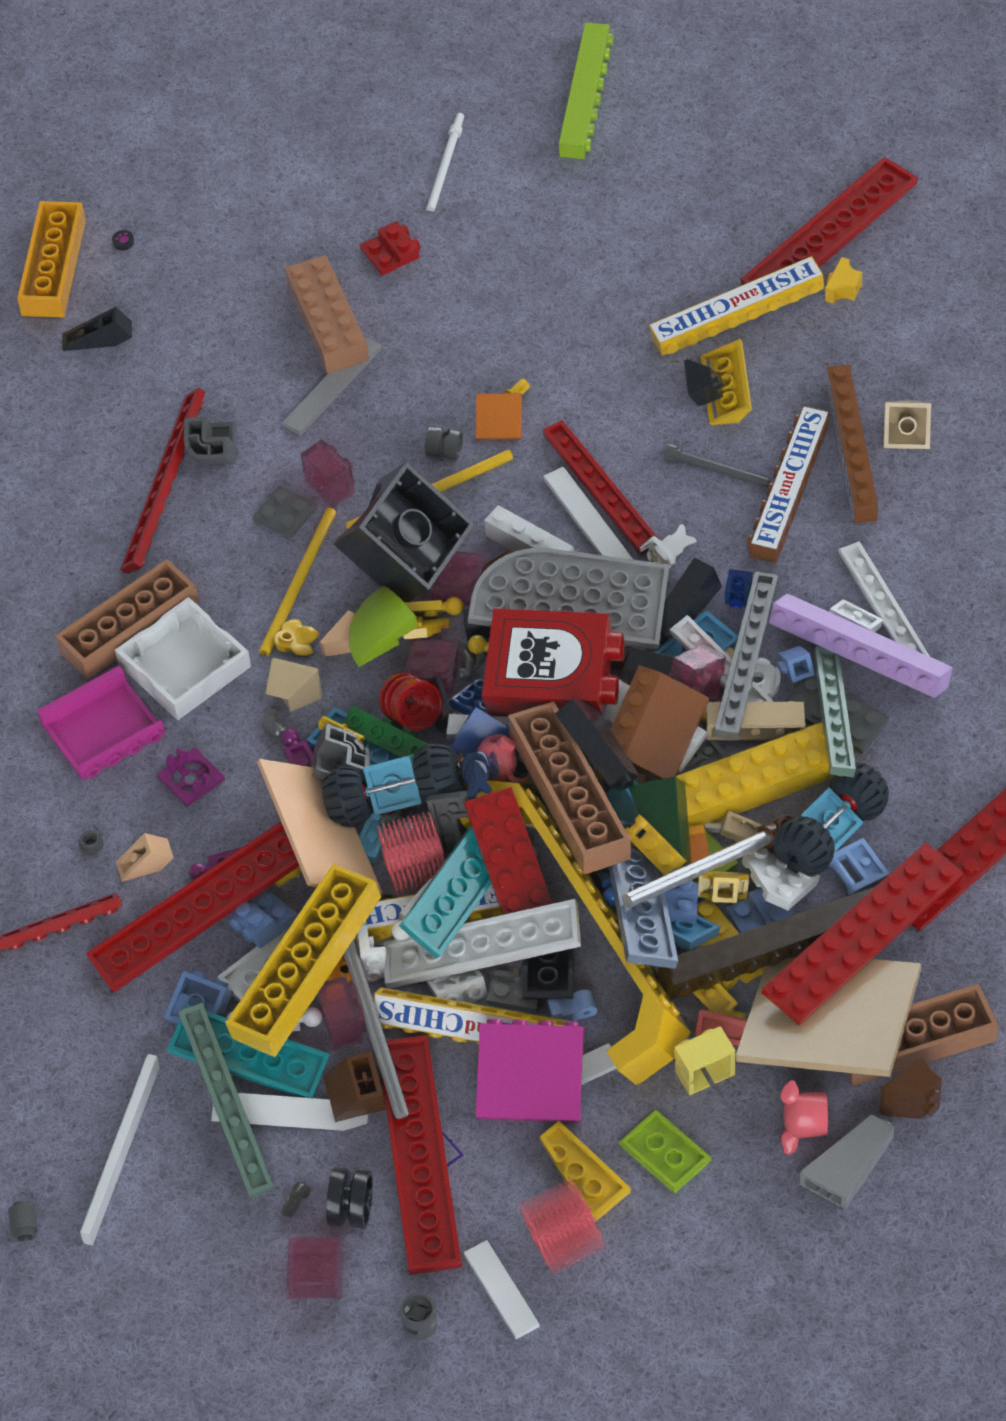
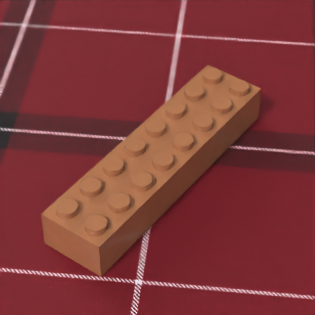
(569, 788)

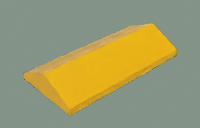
(730, 365)

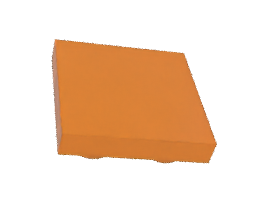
(499, 416)

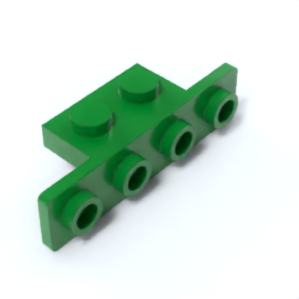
(384, 733)

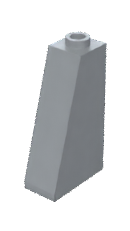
(848, 1163)

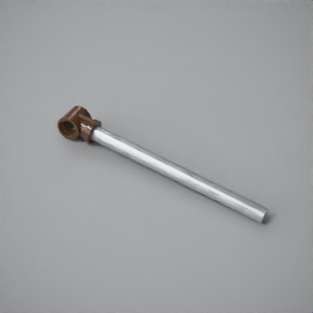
(763, 838)

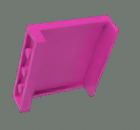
(100, 723)
(530, 1071)

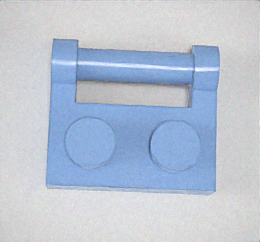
(863, 862)

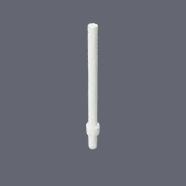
(454, 132)

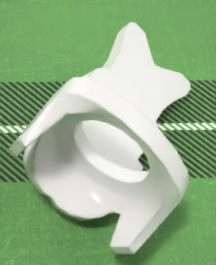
(670, 547)

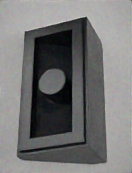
(446, 709)

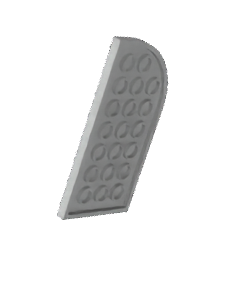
(576, 582)

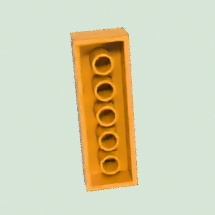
(51, 259)

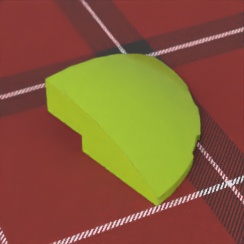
(379, 625)

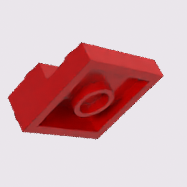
(391, 248)

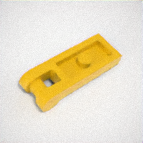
(655, 846)

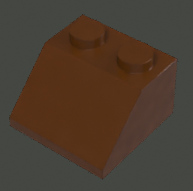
(912, 1093)

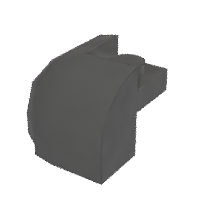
(210, 441)
(338, 749)

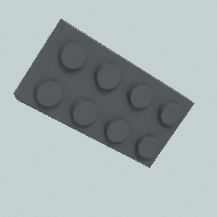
(863, 720)

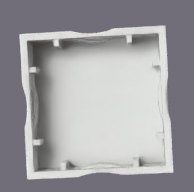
(183, 658)

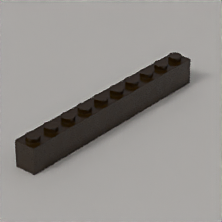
(752, 949)

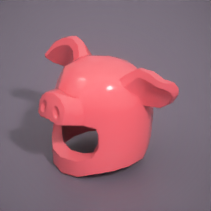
(505, 754)
(803, 1116)

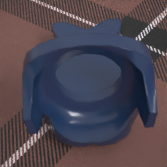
(475, 772)

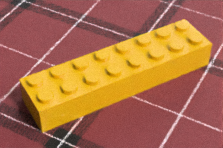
(756, 776)
(303, 960)

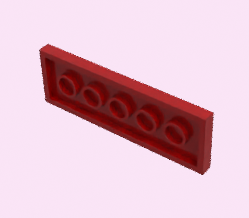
(507, 851)

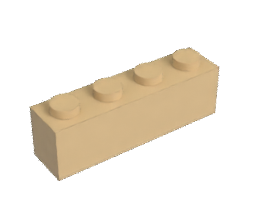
(761, 720)

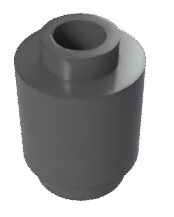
(22, 1221)

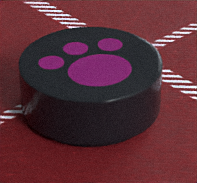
(123, 240)

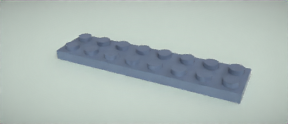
(647, 926)

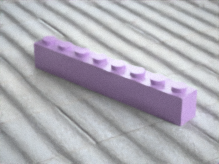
(861, 645)

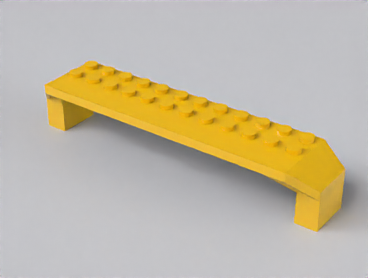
(659, 1020)

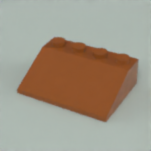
(657, 722)

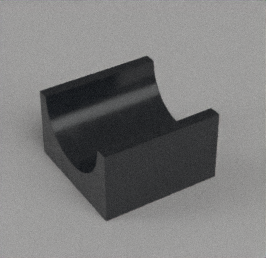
(405, 534)

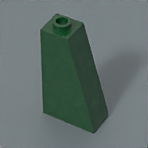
(665, 808)

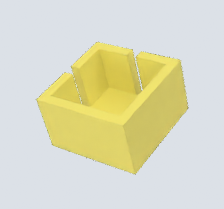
(708, 1050)

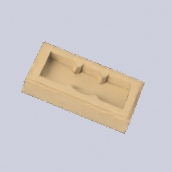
(738, 827)

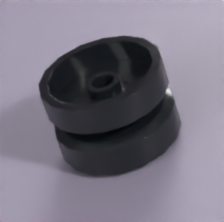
(349, 1198)

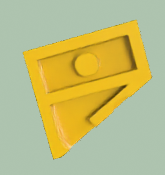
(428, 627)

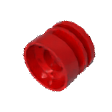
(410, 701)

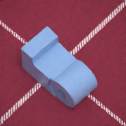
(573, 1009)

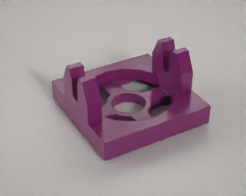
(199, 789)

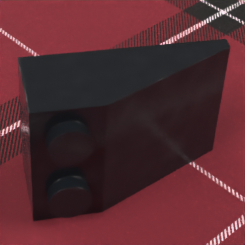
(549, 976)

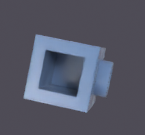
(795, 664)

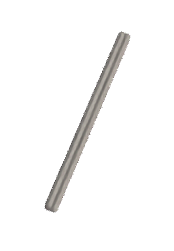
(375, 1032)

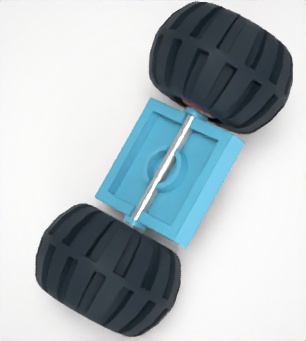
(390, 784)
(813, 837)

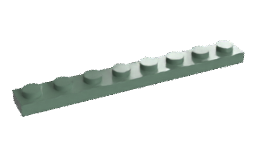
(834, 713)
(226, 1101)

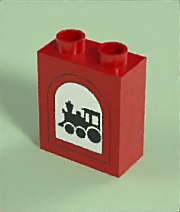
(550, 658)

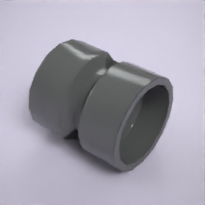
(443, 442)
(418, 1316)

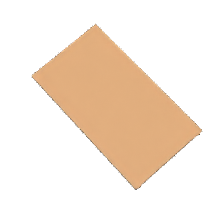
(311, 832)

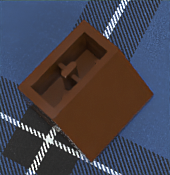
(354, 1087)

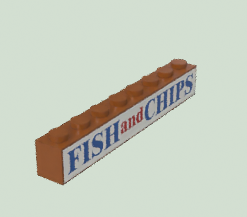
(851, 444)
(789, 484)

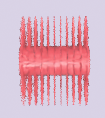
(411, 853)
(561, 1225)

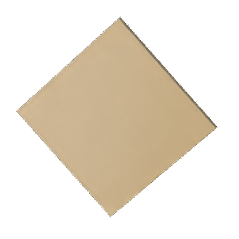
(848, 1034)

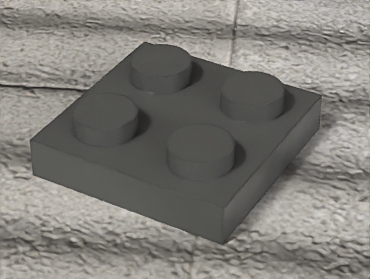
(285, 512)

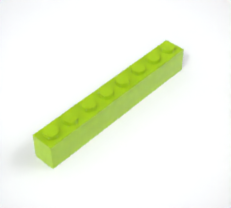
(585, 90)

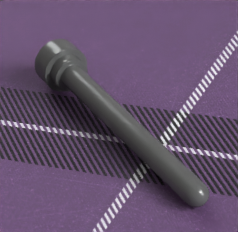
(674, 453)

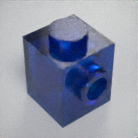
(738, 588)

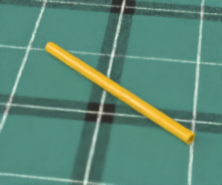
(465, 474)
(298, 580)

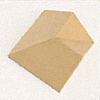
(907, 424)
(294, 683)

